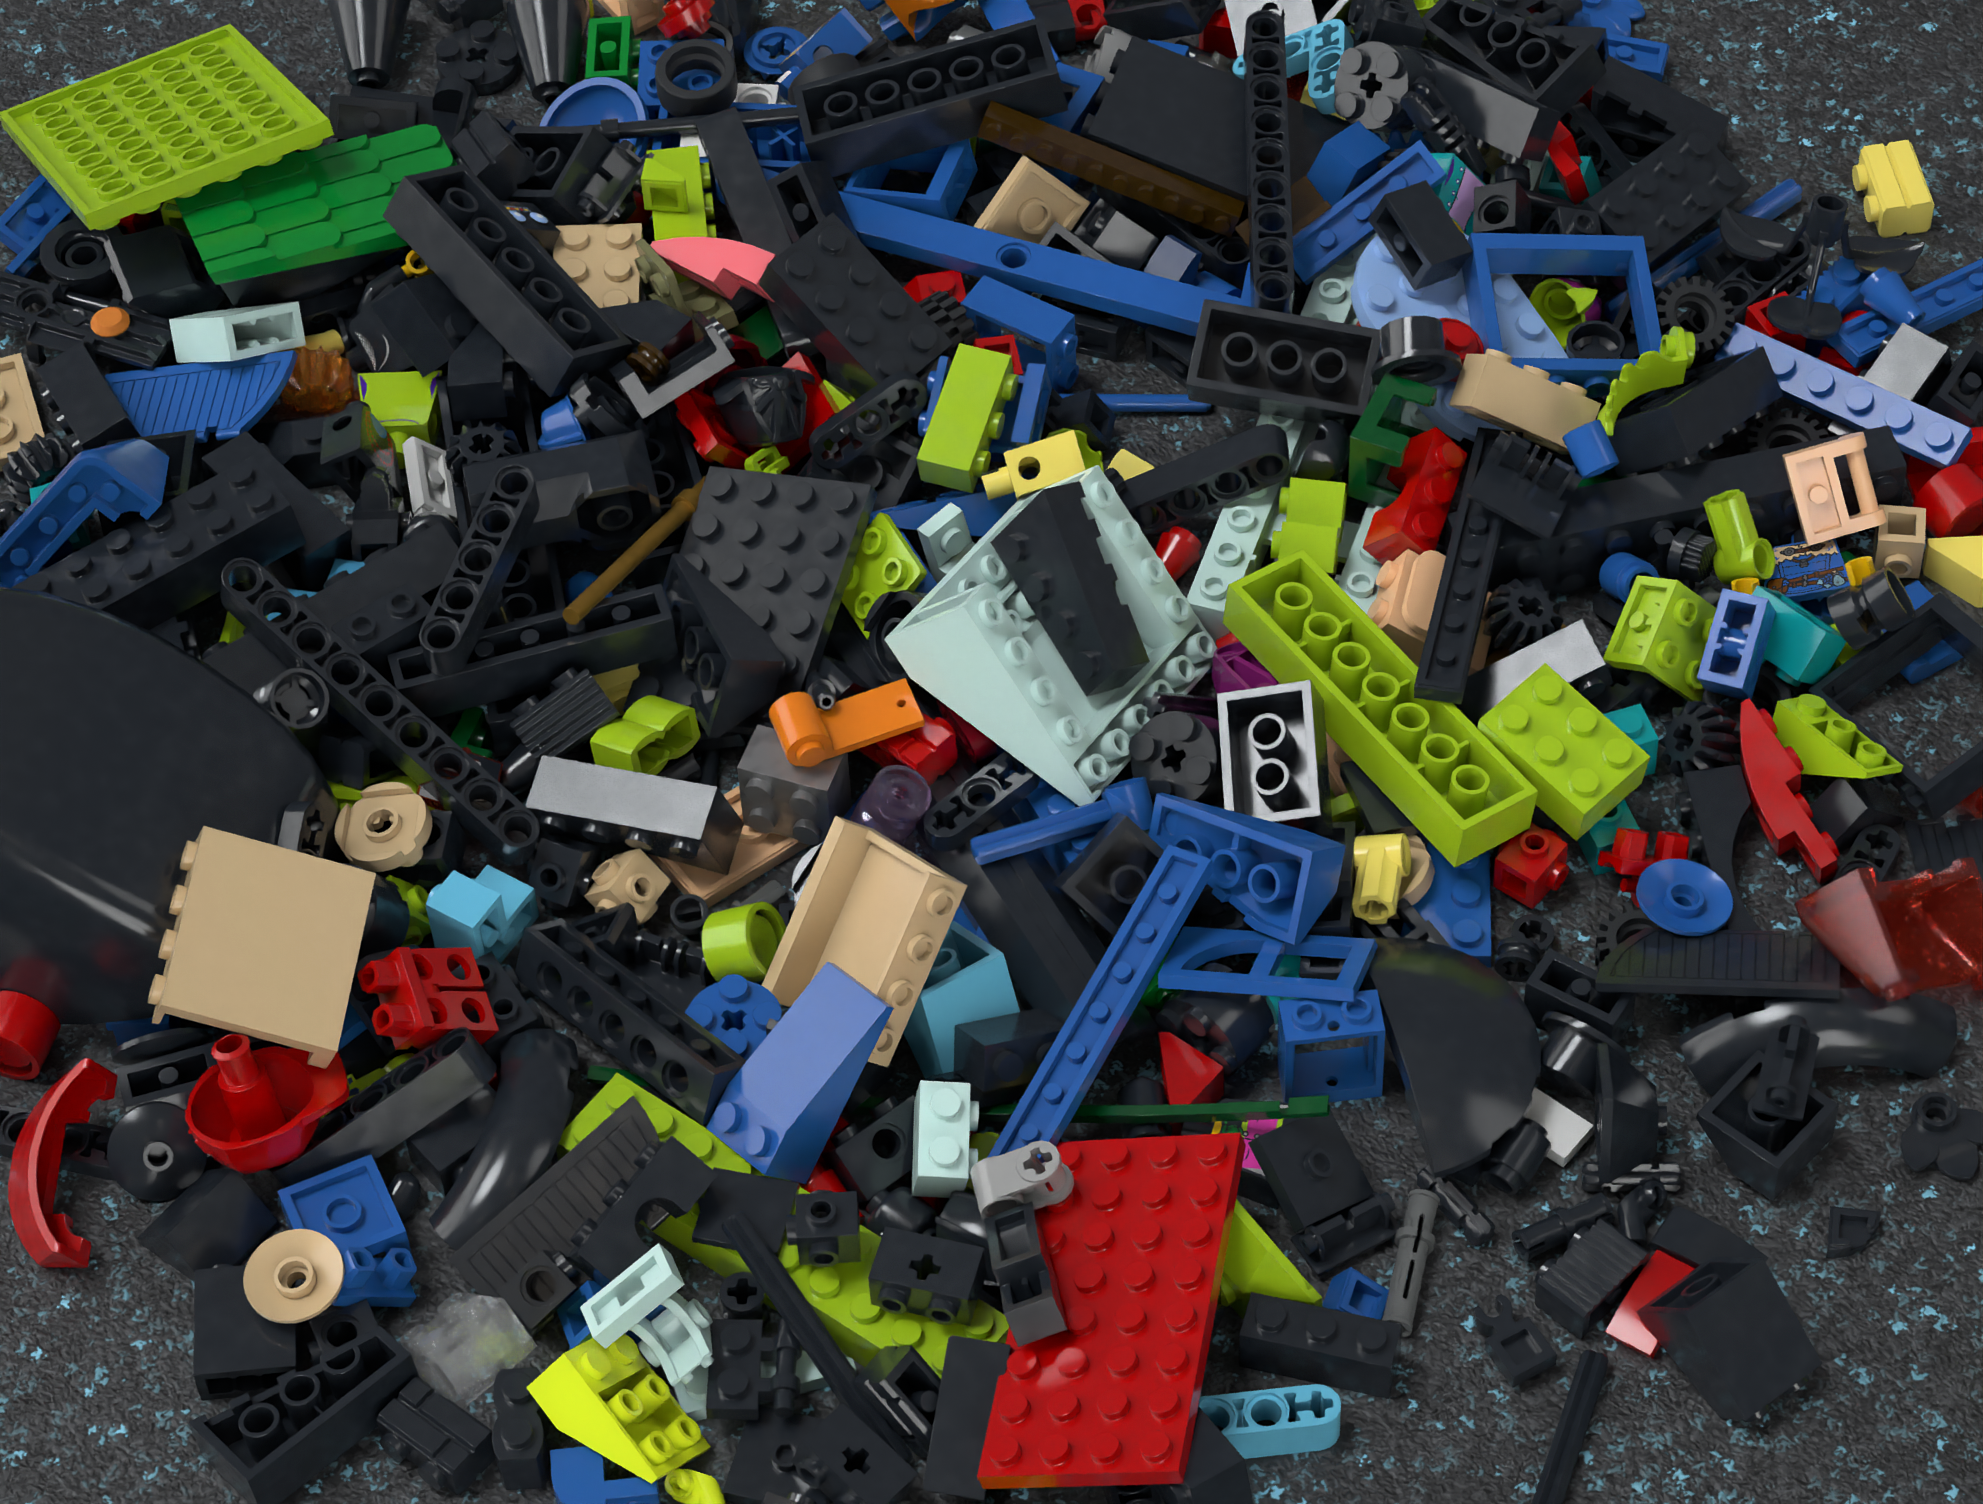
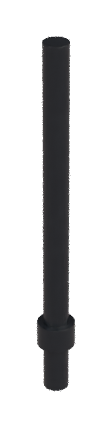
(616, 131)

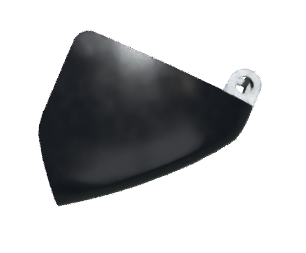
(104, 775)

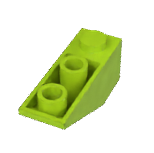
(1829, 742)

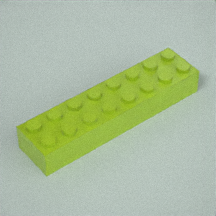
(1412, 748)

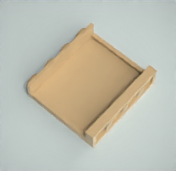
(873, 916)
(263, 942)

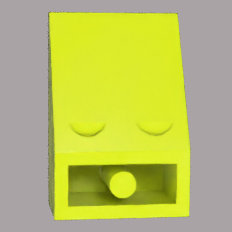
(618, 1408)

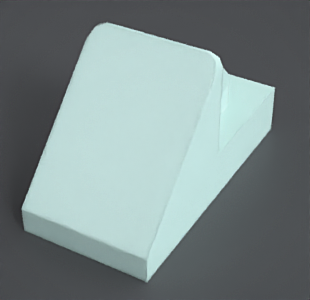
(945, 540)

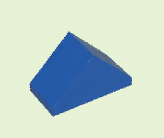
(1346, 162)

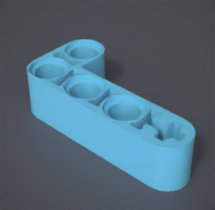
(1242, 1410)

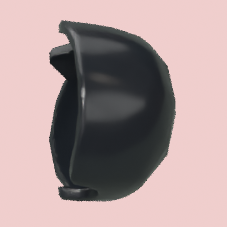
(1327, 454)

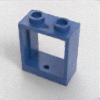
(953, 170)
(997, 305)
(1354, 1068)

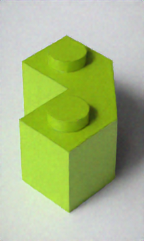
(1312, 522)

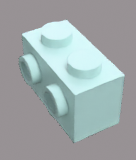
(942, 1138)

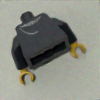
(375, 344)

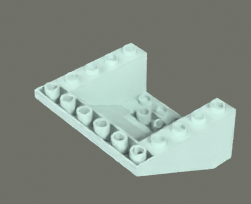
(997, 668)

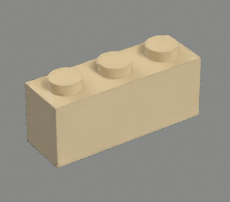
(1521, 399)

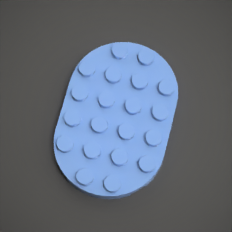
(1384, 295)

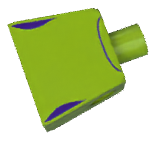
(403, 405)

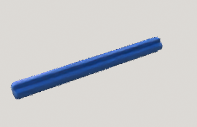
(1684, 263)

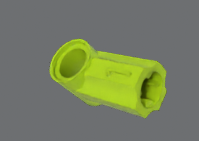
(1738, 546)

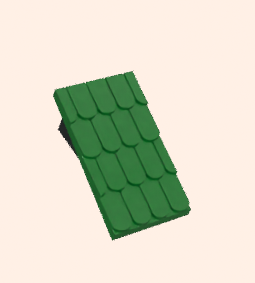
(309, 217)

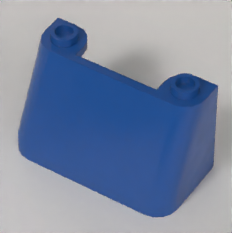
(104, 478)

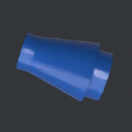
(1890, 297)

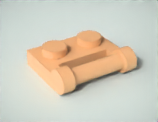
(1819, 491)

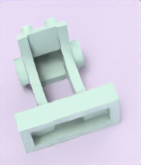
(675, 1338)

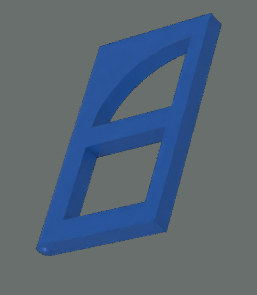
(1200, 945)

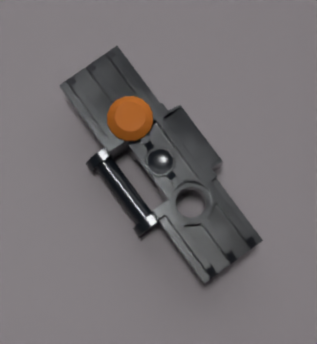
(72, 317)

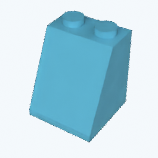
(962, 987)

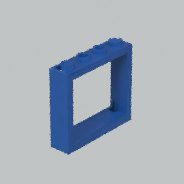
(1562, 256)

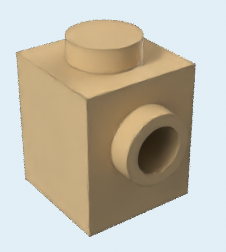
(1900, 541)

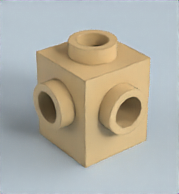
(630, 879)

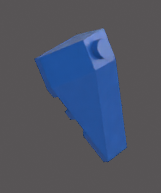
(1261, 867)

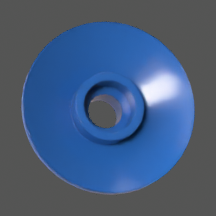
(1684, 897)

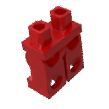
(424, 998)

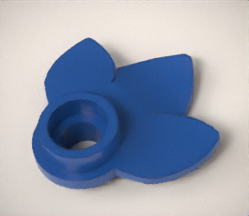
(1609, 14)

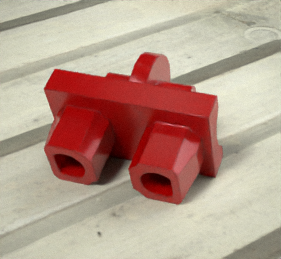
(1630, 855)

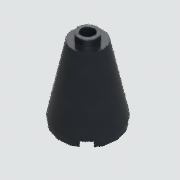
(369, 37)
(549, 43)

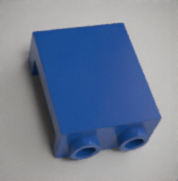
(1023, 415)

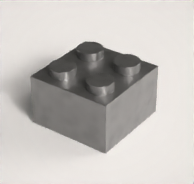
(789, 797)

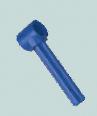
(1590, 449)
(1125, 797)

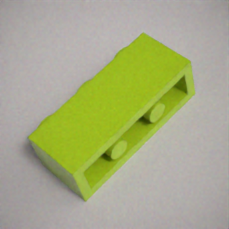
(967, 418)

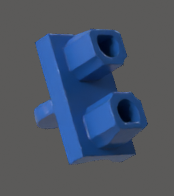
(379, 1280)

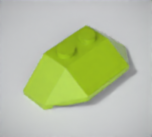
(1259, 1267)

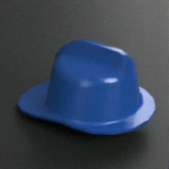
(562, 426)

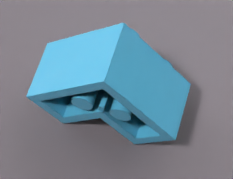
(481, 912)

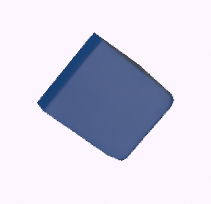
(1356, 1295)

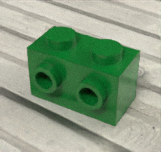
(613, 50)

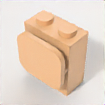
(1407, 602)

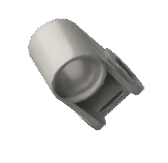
(1020, 1178)

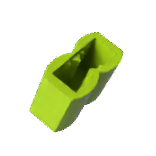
(646, 736)

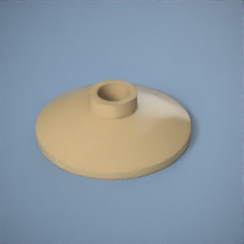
(280, 1263)

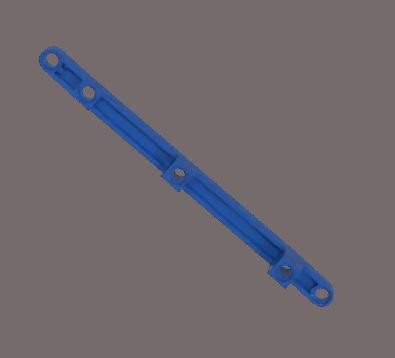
(1027, 265)

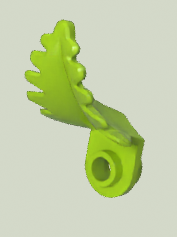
(1650, 373)

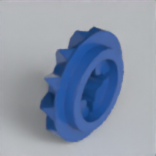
(767, 43)

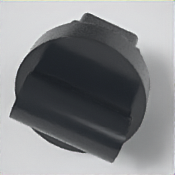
(1687, 554)

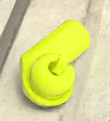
(693, 1487)

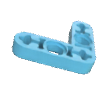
(1315, 51)

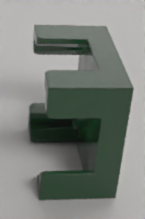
(1383, 438)

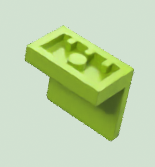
(881, 566)
(1663, 634)

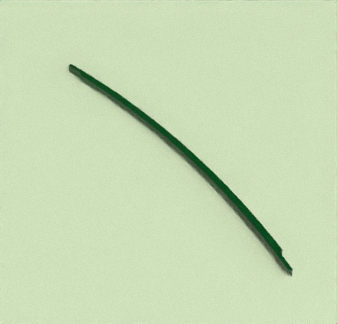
(1177, 1113)

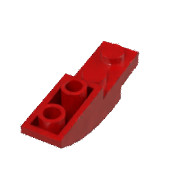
(1771, 780)

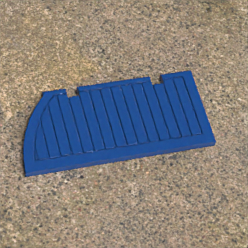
(204, 395)

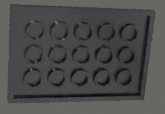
(779, 555)

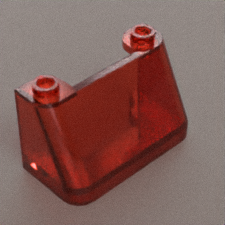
(1902, 931)

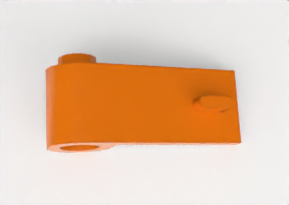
(866, 718)

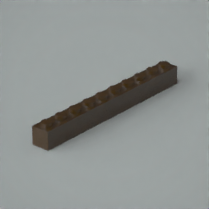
(1110, 169)

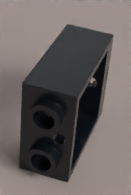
(1160, 19)

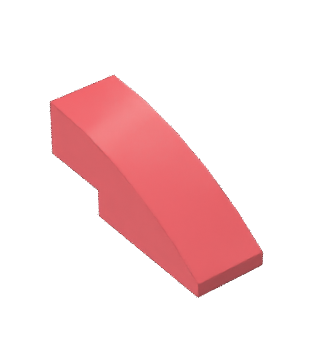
(716, 263)

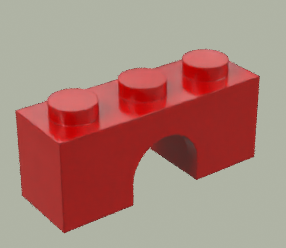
(1427, 487)

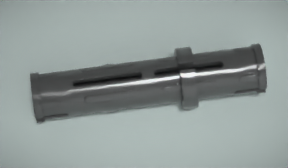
(1411, 1258)

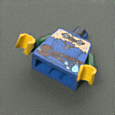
(1811, 573)

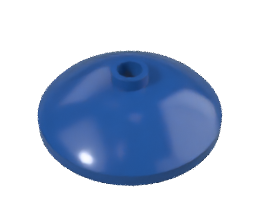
(597, 100)

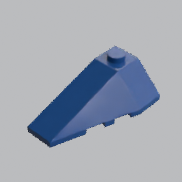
(978, 510)

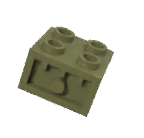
(687, 296)

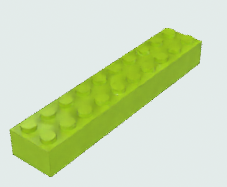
(835, 1292)

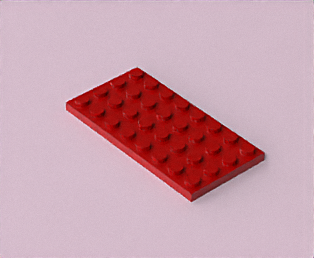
(1139, 1292)

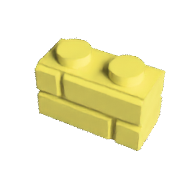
(1893, 189)

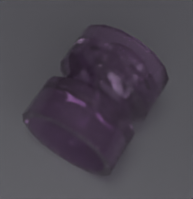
(894, 803)

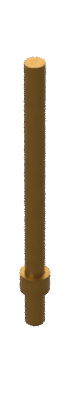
(681, 510)

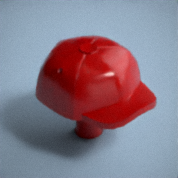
(261, 1103)

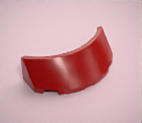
(38, 1161)

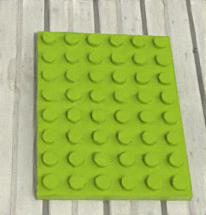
(164, 126)

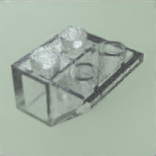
(467, 1345)

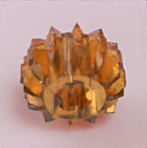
(319, 382)

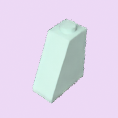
(237, 333)

